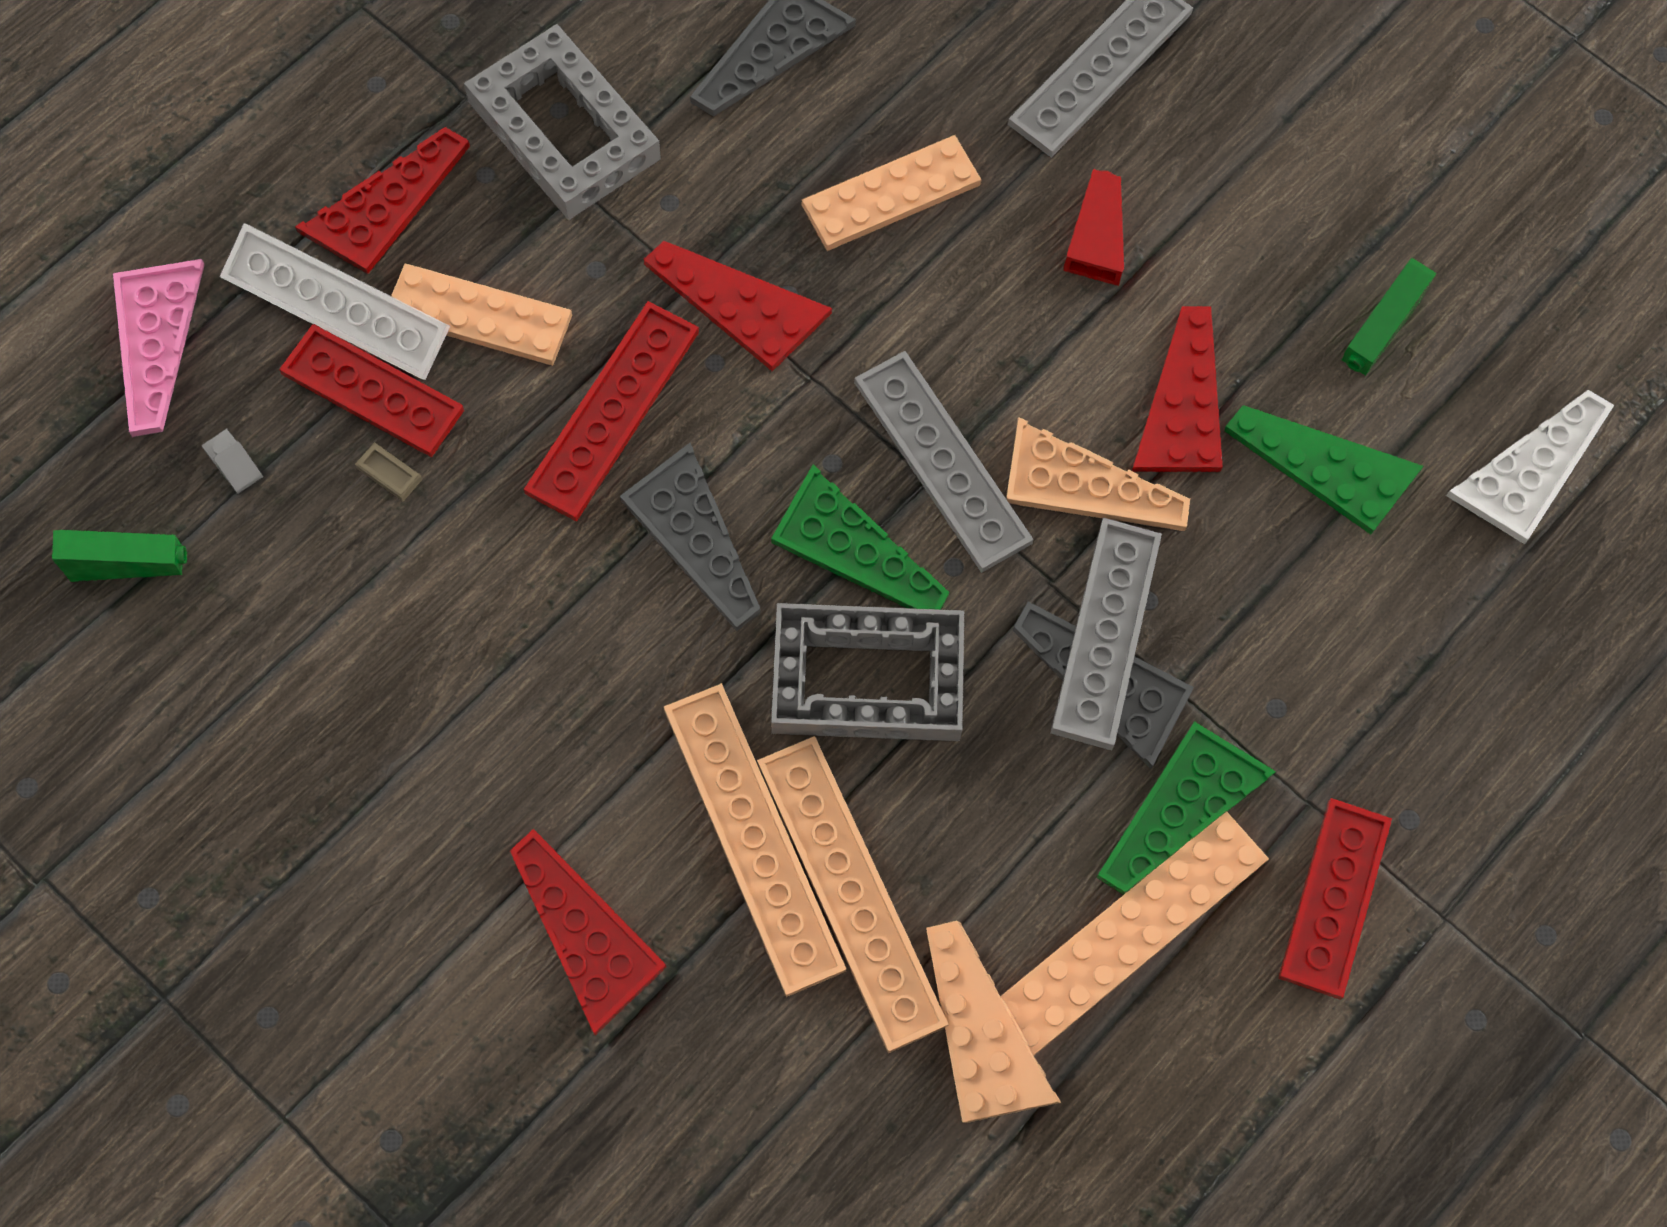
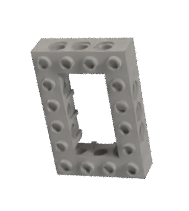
(569, 187)
(868, 628)

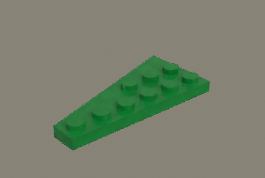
(1343, 474)
(847, 542)
(1192, 792)

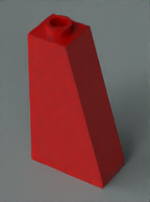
(1098, 236)

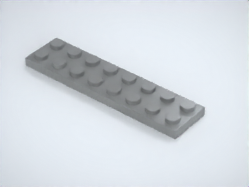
(1097, 71)
(943, 461)
(1106, 634)

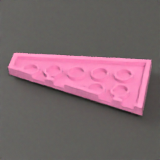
(153, 327)

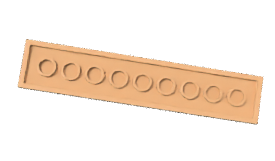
(754, 840)
(852, 895)
(1132, 931)

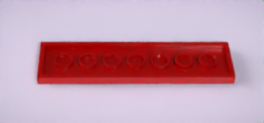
(611, 411)

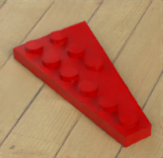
(1184, 414)

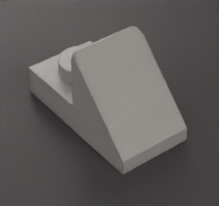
(232, 461)

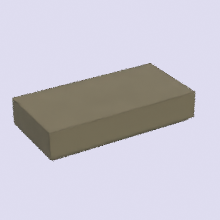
(388, 471)

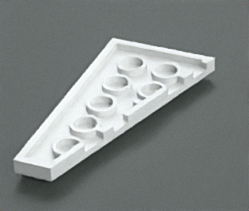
(1528, 475)

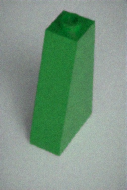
(1388, 316)
(116, 555)

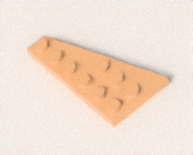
(1077, 481)
(986, 1047)

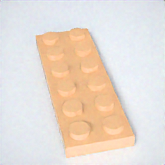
(891, 192)
(486, 314)

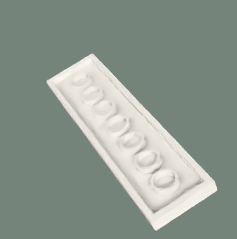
(335, 301)

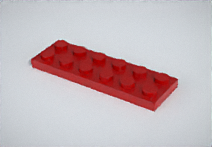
(372, 390)
(1335, 899)

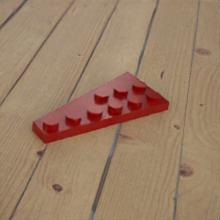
(382, 206)
(750, 310)
(595, 946)

